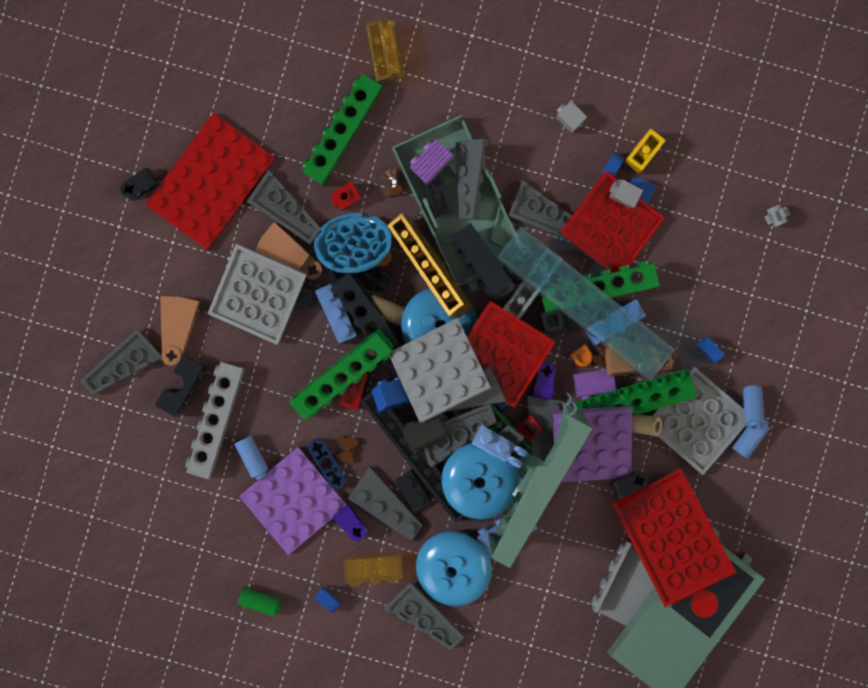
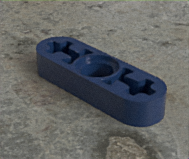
(319, 462)

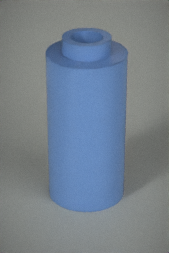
(753, 407)
(750, 440)
(252, 457)

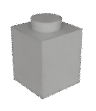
(570, 116)
(625, 193)

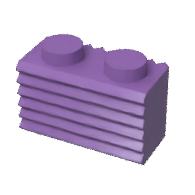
(431, 161)
(593, 383)

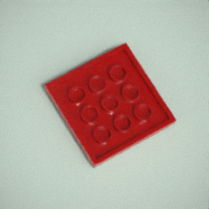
(608, 229)
(509, 348)

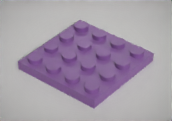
(607, 447)
(293, 500)

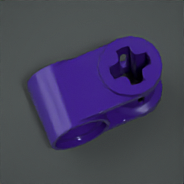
(544, 386)
(347, 520)

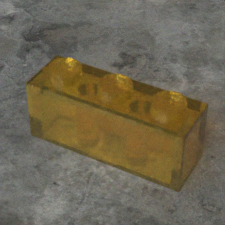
(384, 50)
(373, 569)

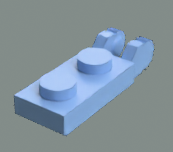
(498, 446)

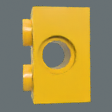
(644, 151)

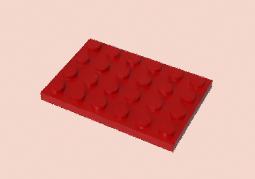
(210, 181)
(674, 538)

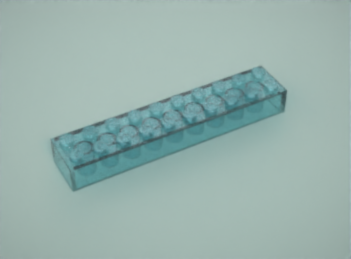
(585, 304)

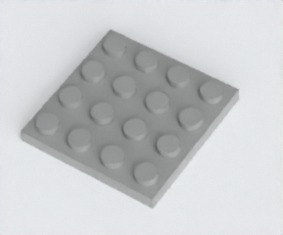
(257, 294)
(439, 370)
(703, 425)

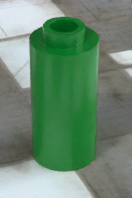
(259, 601)

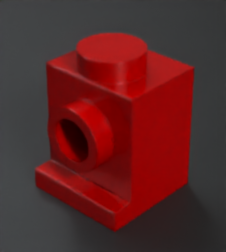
(353, 196)

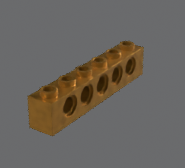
(430, 266)

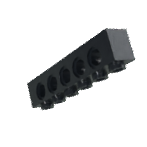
(351, 282)

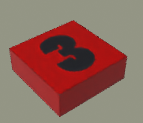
(530, 428)

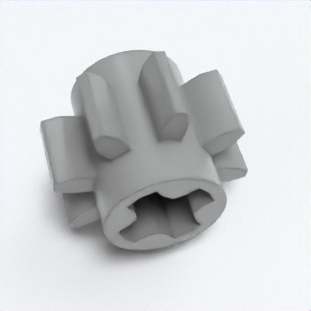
(777, 215)

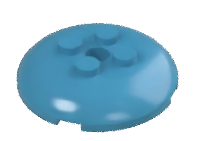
(353, 243)
(424, 312)
(475, 500)
(456, 551)

